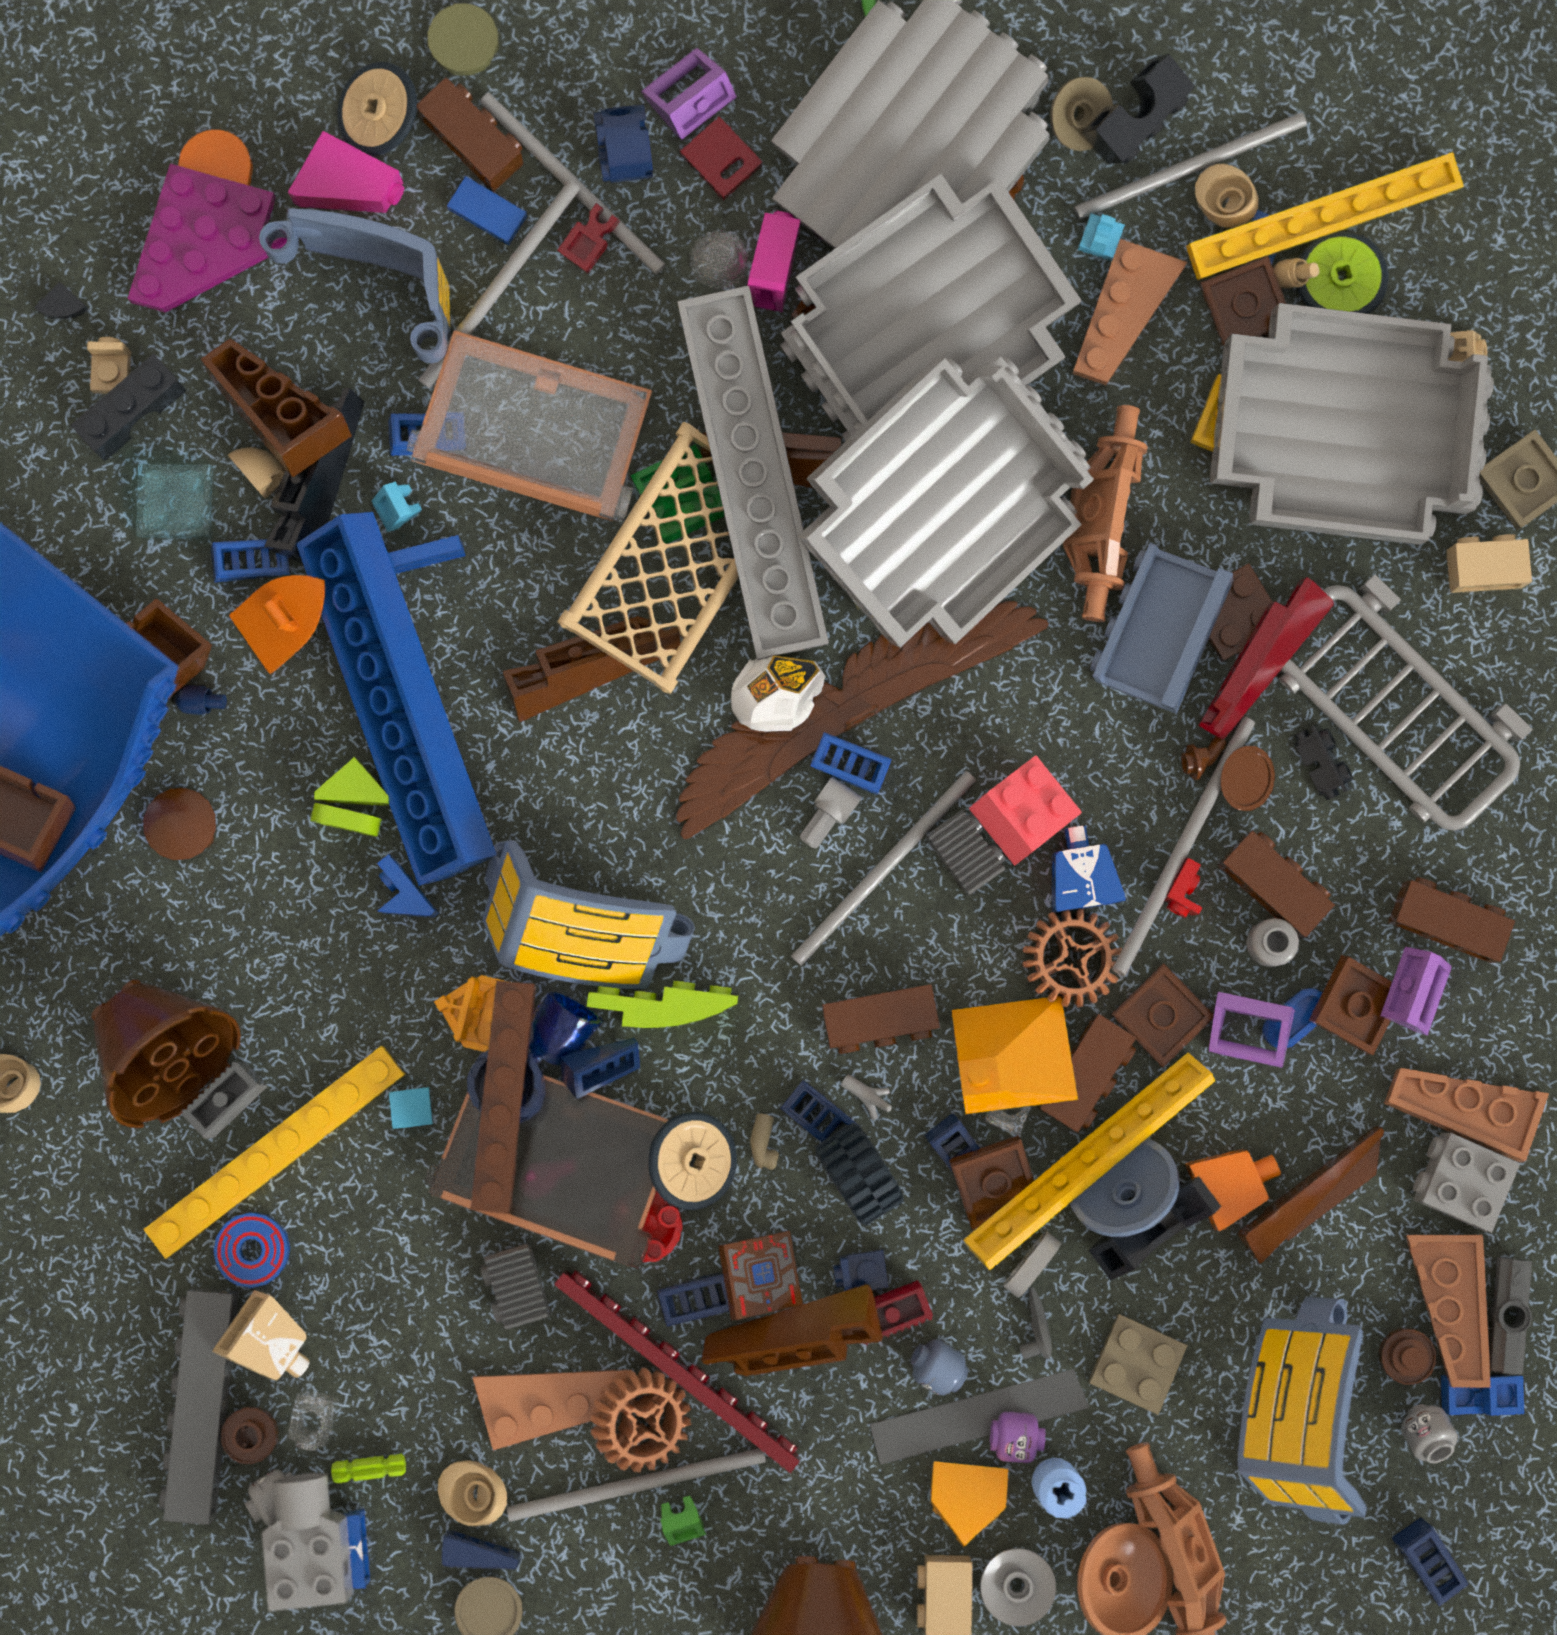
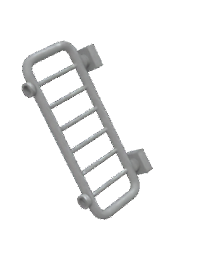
(1506, 725)

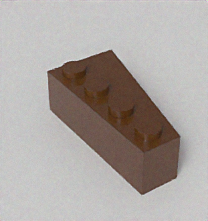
(280, 413)

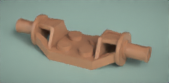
(1102, 513)
(1185, 1540)

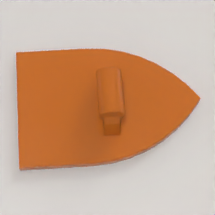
(280, 617)

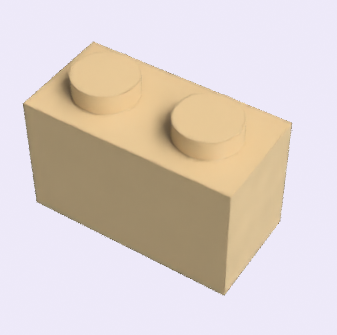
(1489, 564)
(946, 1595)

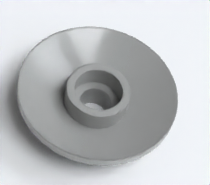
(1020, 1606)

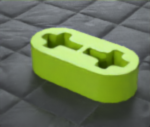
(345, 819)

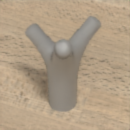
(867, 1095)

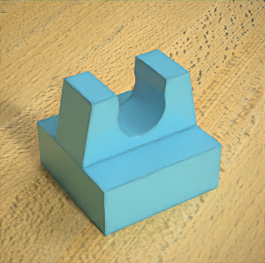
(1101, 236)
(392, 506)

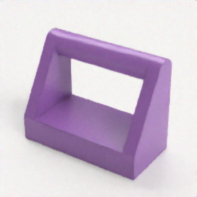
(696, 102)
(1416, 990)
(1253, 1008)

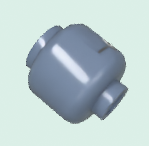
(939, 1367)

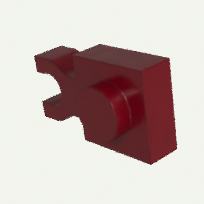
(585, 243)

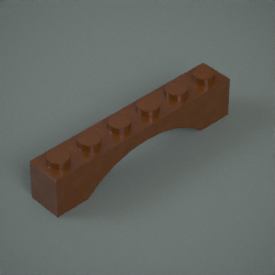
(503, 1097)

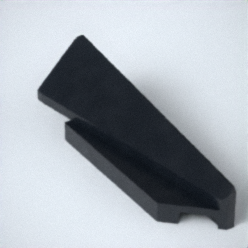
(310, 495)

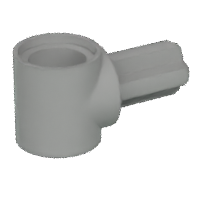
(834, 806)

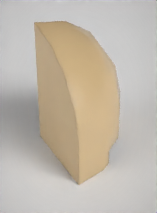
(260, 468)

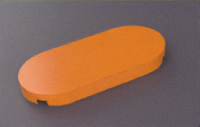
(218, 155)

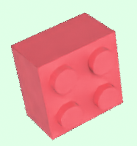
(1025, 810)

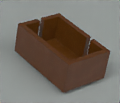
(173, 639)
(30, 824)

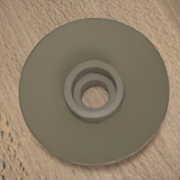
(1090, 99)

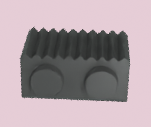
(966, 852)
(224, 1099)
(516, 1286)

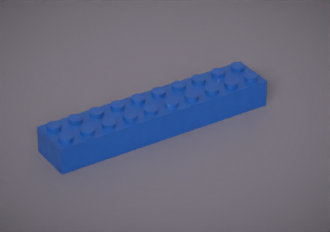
(396, 699)

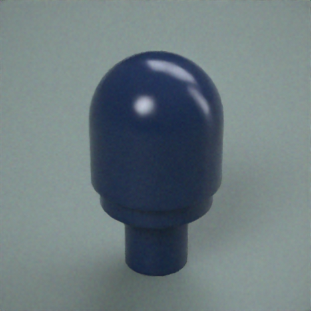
(198, 700)

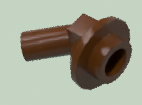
(1196, 759)

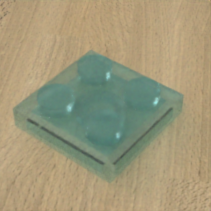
(174, 501)

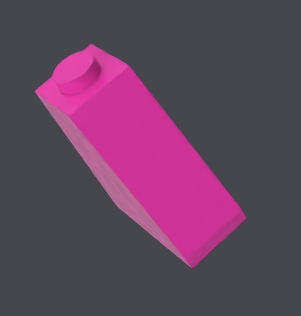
(345, 179)
(773, 260)

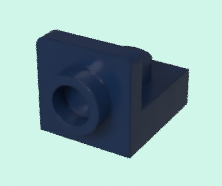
(861, 1269)

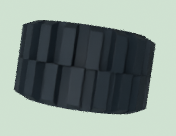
(859, 1173)

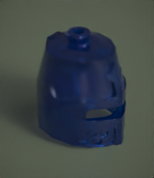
(560, 1028)

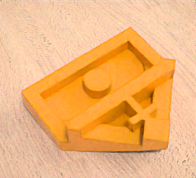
(470, 1011)
(968, 1497)

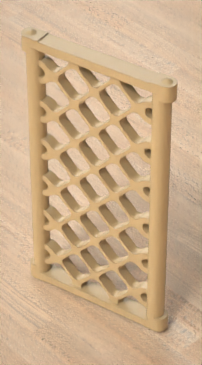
(571, 618)

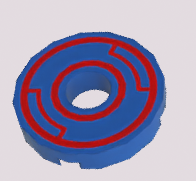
(229, 1246)

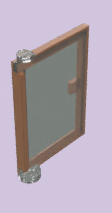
(532, 427)

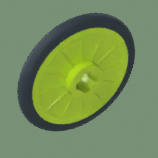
(1364, 270)

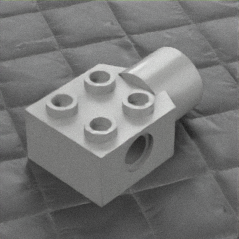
(306, 1546)

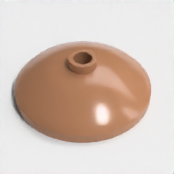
(1138, 1584)

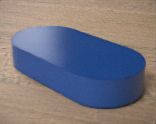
(1303, 1003)

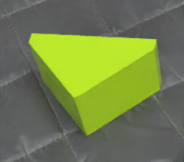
(352, 786)

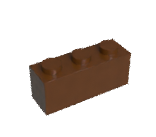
(470, 133)
(1276, 883)
(1452, 920)
(880, 1018)
(1094, 1063)

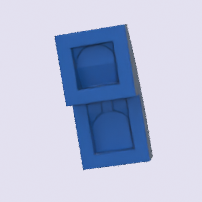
(1503, 1397)

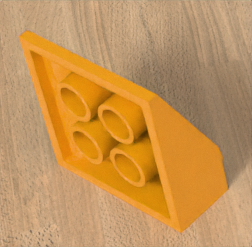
(1013, 1055)

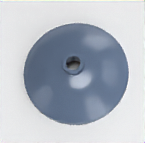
(1146, 1175)

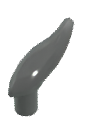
(1040, 1328)

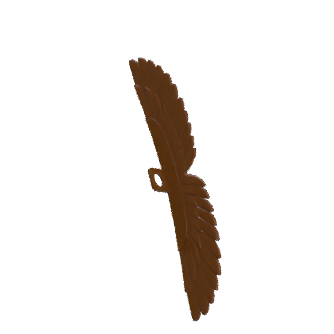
(873, 681)

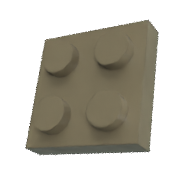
(1522, 479)
(1137, 1364)

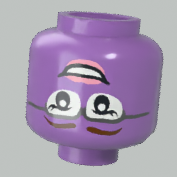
(1016, 1437)

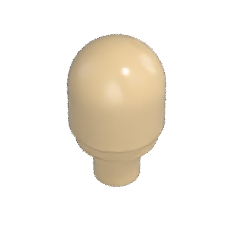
(1294, 272)

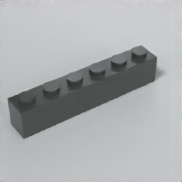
(200, 1408)

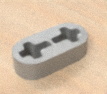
(1032, 1264)

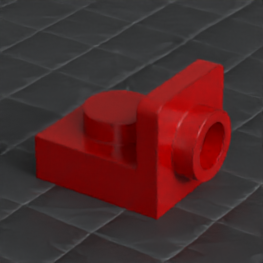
(1184, 884)

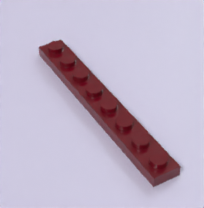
(690, 1378)

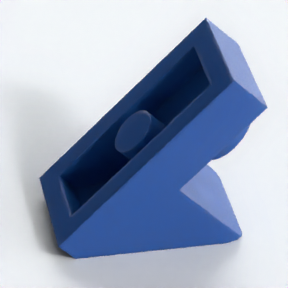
(410, 899)

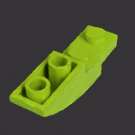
(679, 1005)

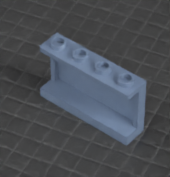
(1161, 628)

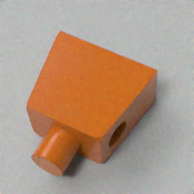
(1234, 1183)

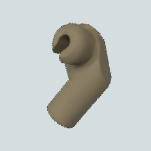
(759, 1141)

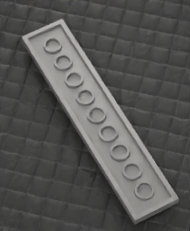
(752, 472)

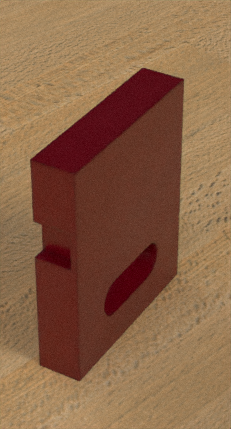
(715, 152)

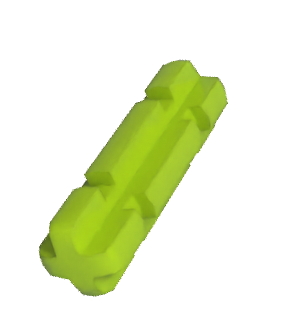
(368, 1468)

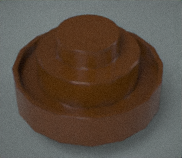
(1407, 1356)
(249, 1435)

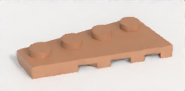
(1127, 301)
(1479, 1112)
(1455, 1297)
(541, 1403)

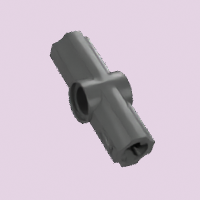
(1510, 1289)

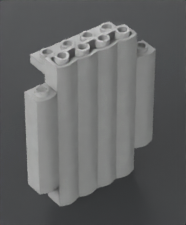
(903, 110)
(922, 288)
(1351, 424)
(946, 499)

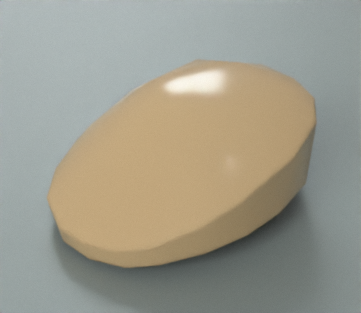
(1223, 182)
(22, 1090)
(457, 1489)

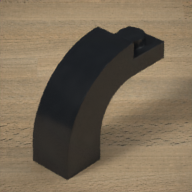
(1125, 1253)

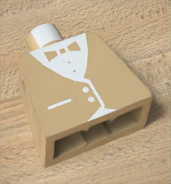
(264, 1339)

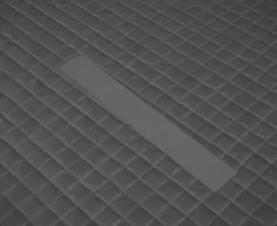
(973, 1416)

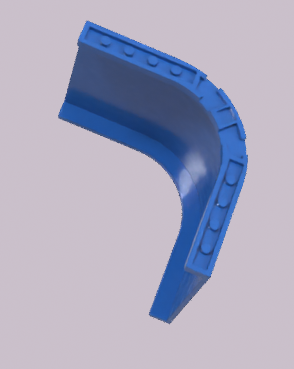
(73, 710)

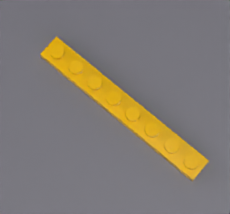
(1324, 216)
(274, 1152)
(1088, 1161)

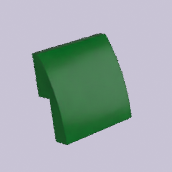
(688, 501)

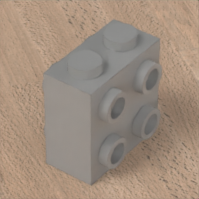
(1465, 1181)

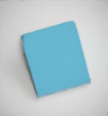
(410, 1108)

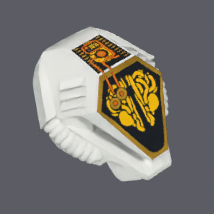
(776, 693)

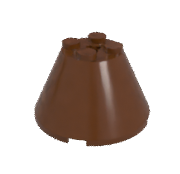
(159, 1051)
(818, 1601)

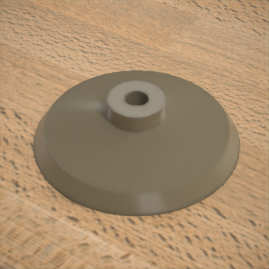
(488, 1608)

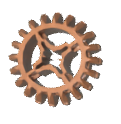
(1064, 942)
(619, 1446)

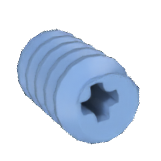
(1064, 1501)

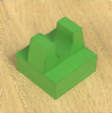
(683, 1525)

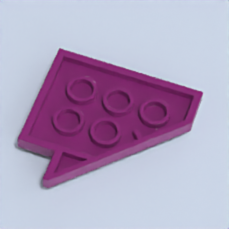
(199, 237)

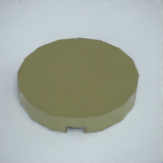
(463, 39)

